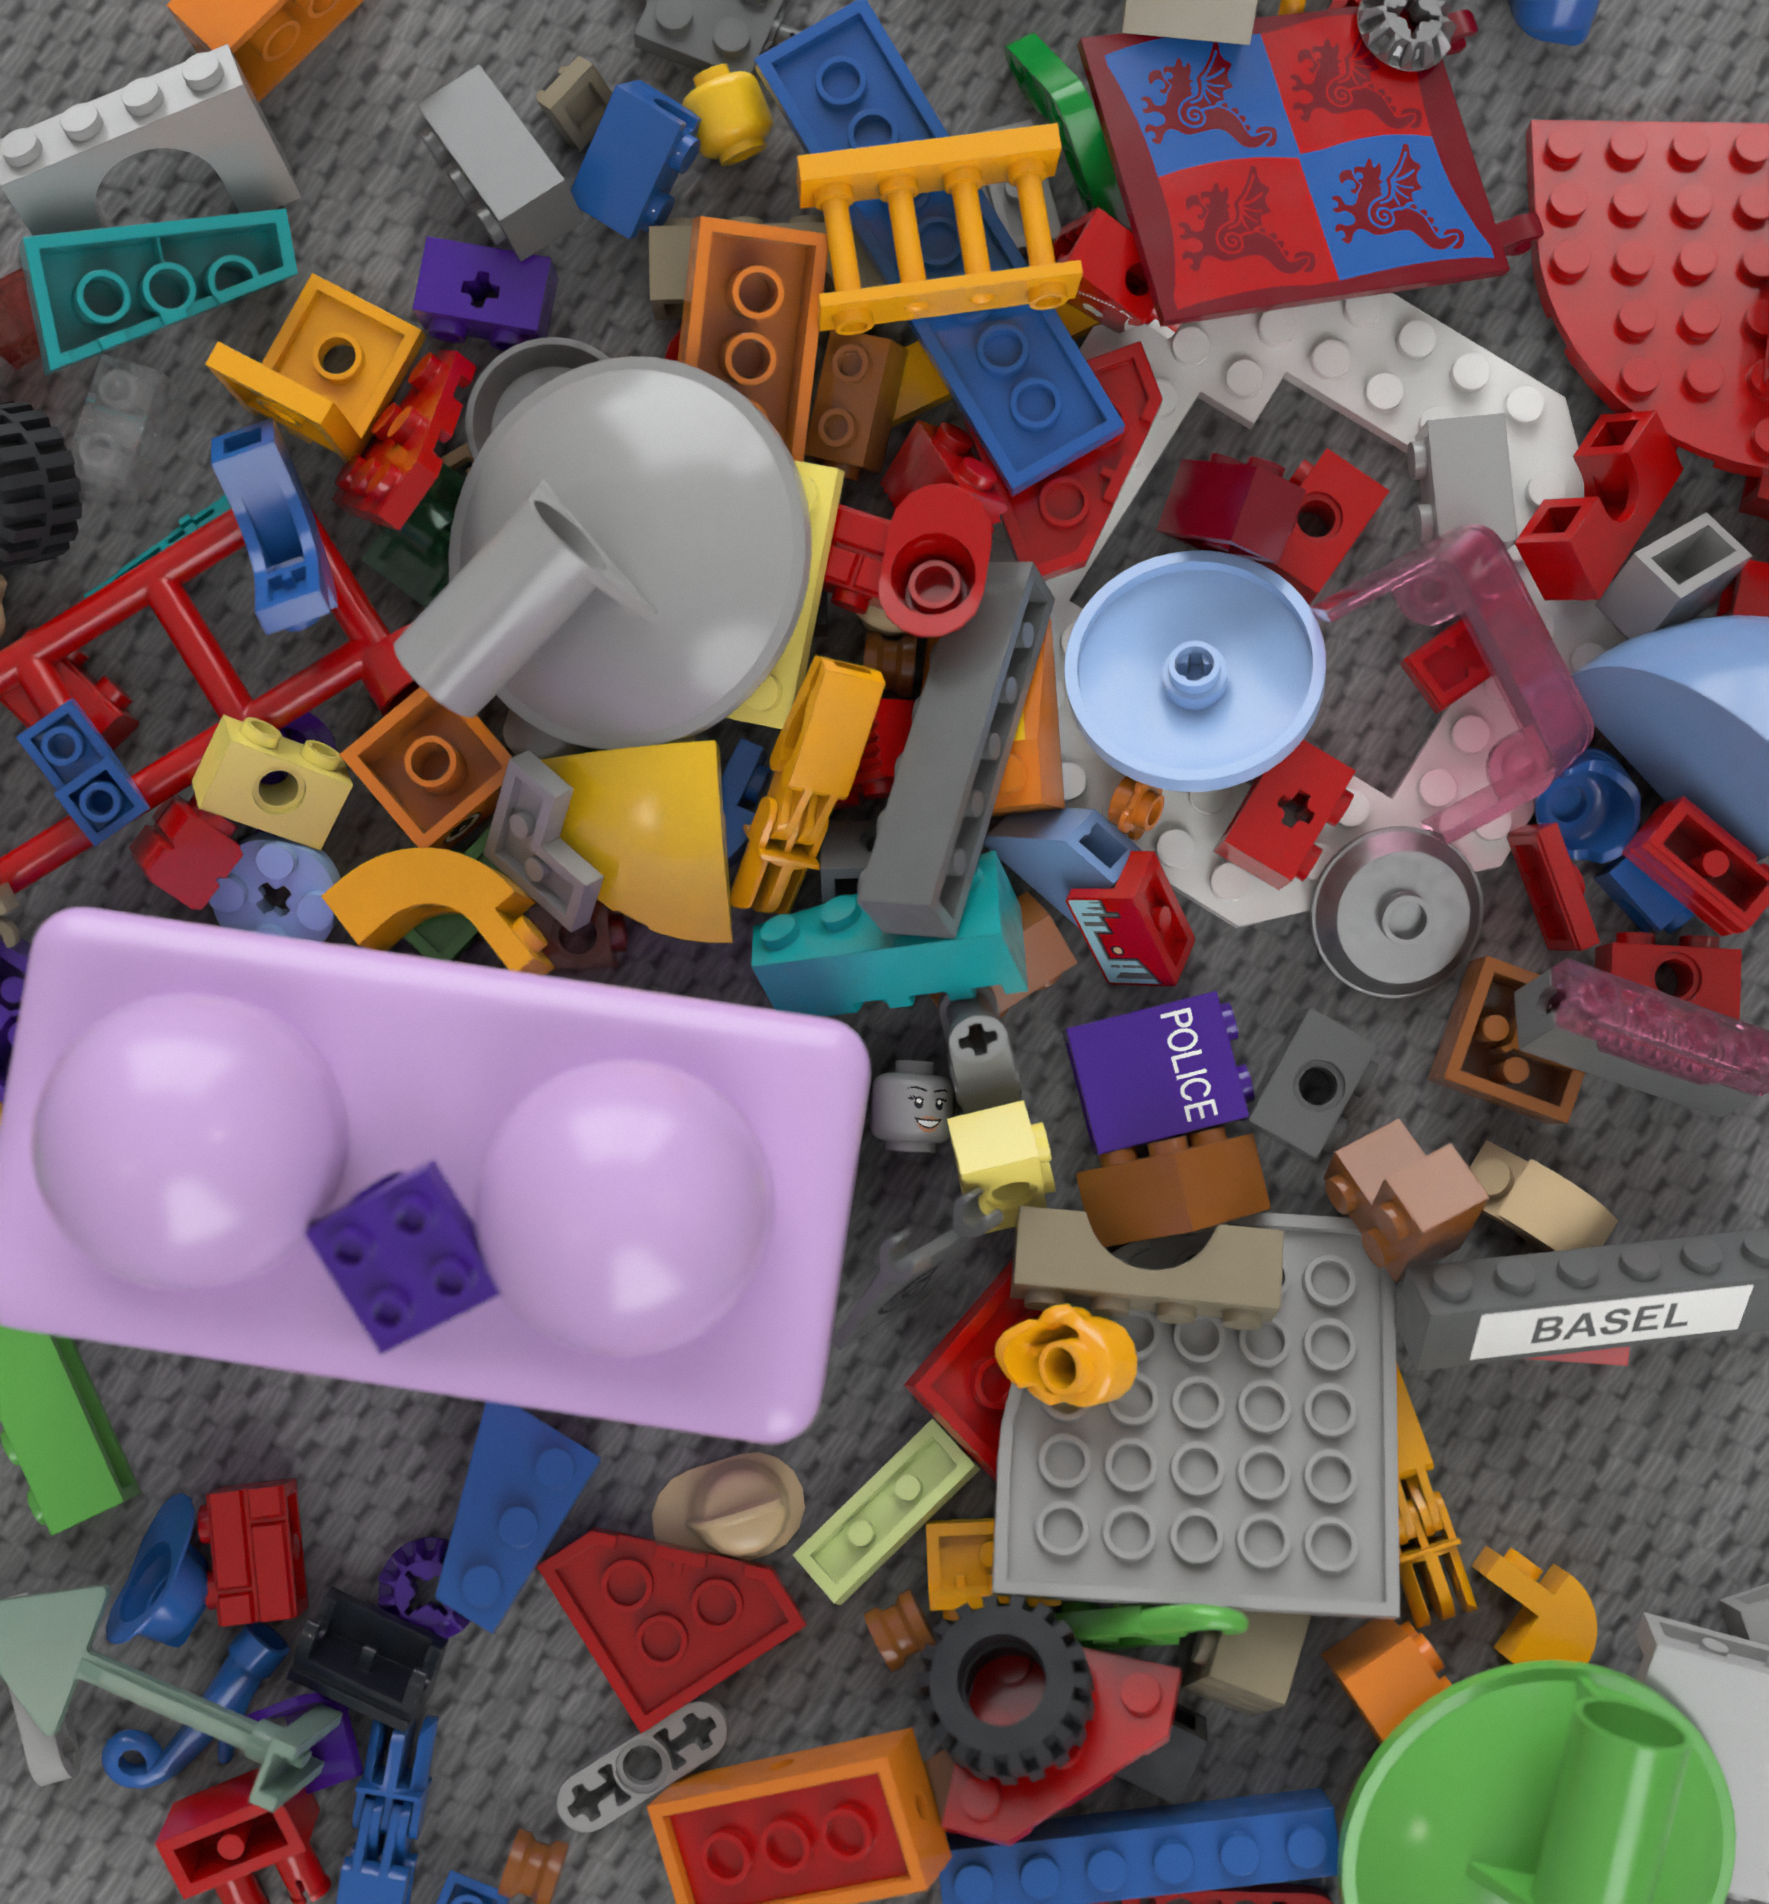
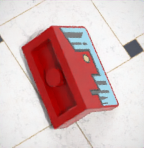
(1136, 927)

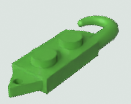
(1145, 1625)

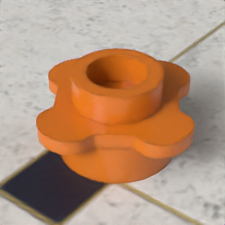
(1135, 807)

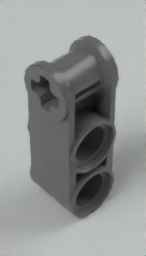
(978, 1052)

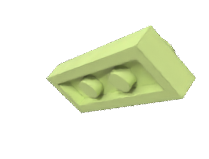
(886, 1512)

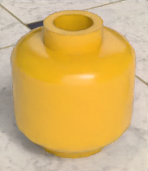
(731, 114)

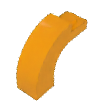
(410, 885)

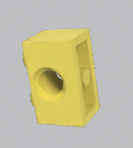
(294, 809)
(1004, 1158)

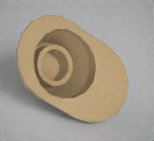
(731, 1507)

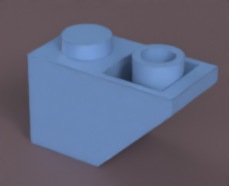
(1062, 851)

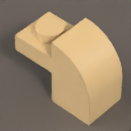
(1539, 1202)

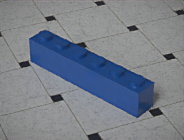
(1150, 1852)

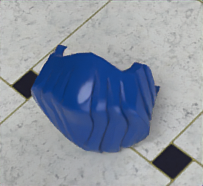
(1593, 807)

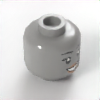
(911, 1107)

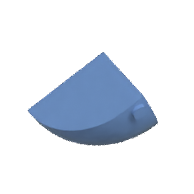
(1693, 716)

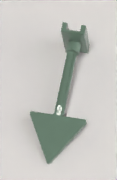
(49, 1648)

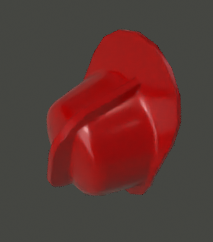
(935, 560)

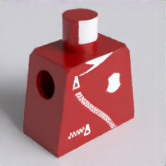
(1113, 278)

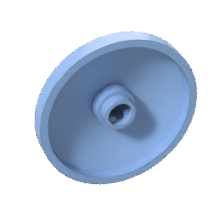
(1195, 671)

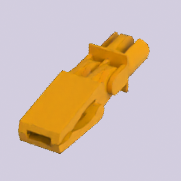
(812, 768)
(1421, 1517)

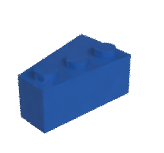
(509, 1511)

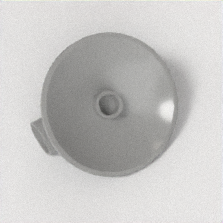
(619, 559)

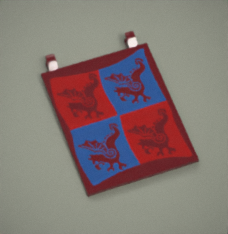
(1292, 168)

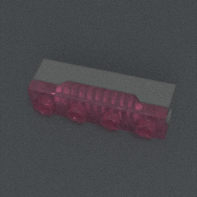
(1642, 1038)

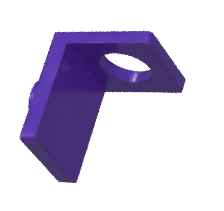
(336, 1748)

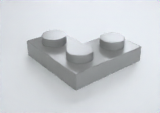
(528, 845)

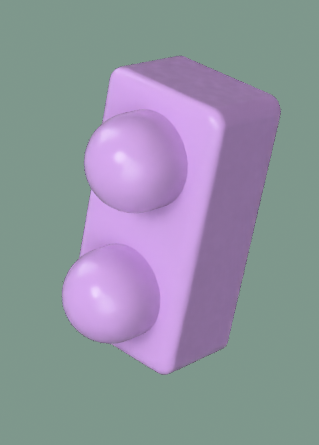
(635, 1162)

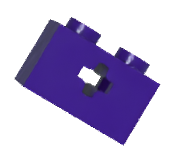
(460, 273)

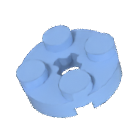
(280, 862)

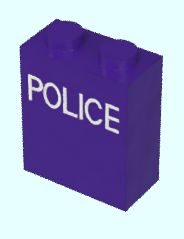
(1158, 1072)

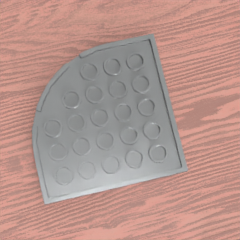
(1235, 1459)

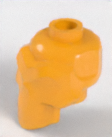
(1069, 1357)

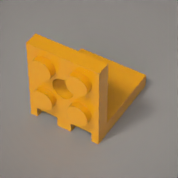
(292, 379)

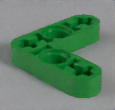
(1064, 100)

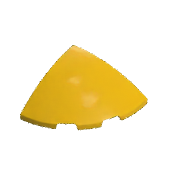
(654, 833)

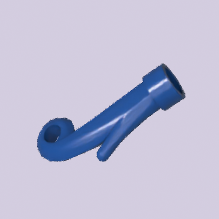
(252, 1658)

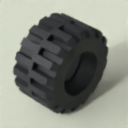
(35, 488)
(971, 1644)

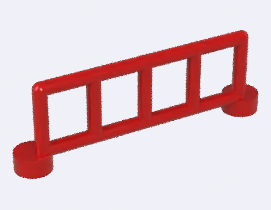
(159, 584)

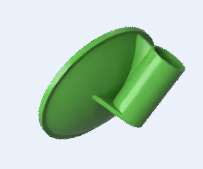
(1540, 1794)

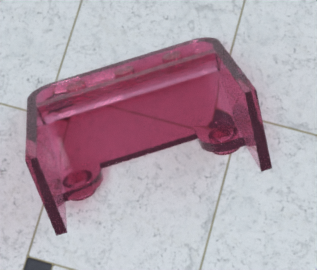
(1475, 577)

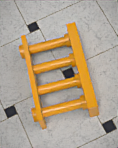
(960, 168)

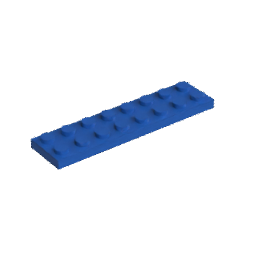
(1005, 366)

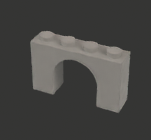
(192, 107)

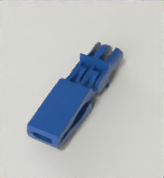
(392, 1803)

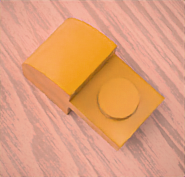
(1555, 1613)

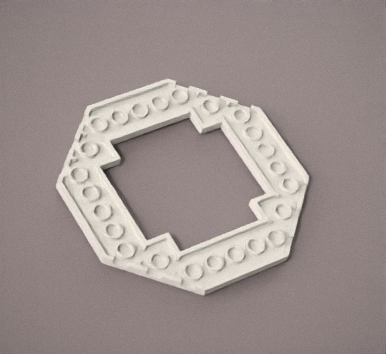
(1389, 374)

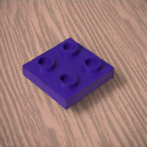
(404, 1255)

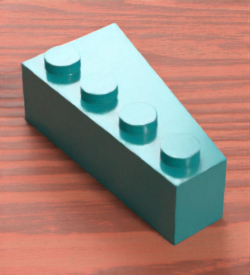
(134, 280)
(839, 958)

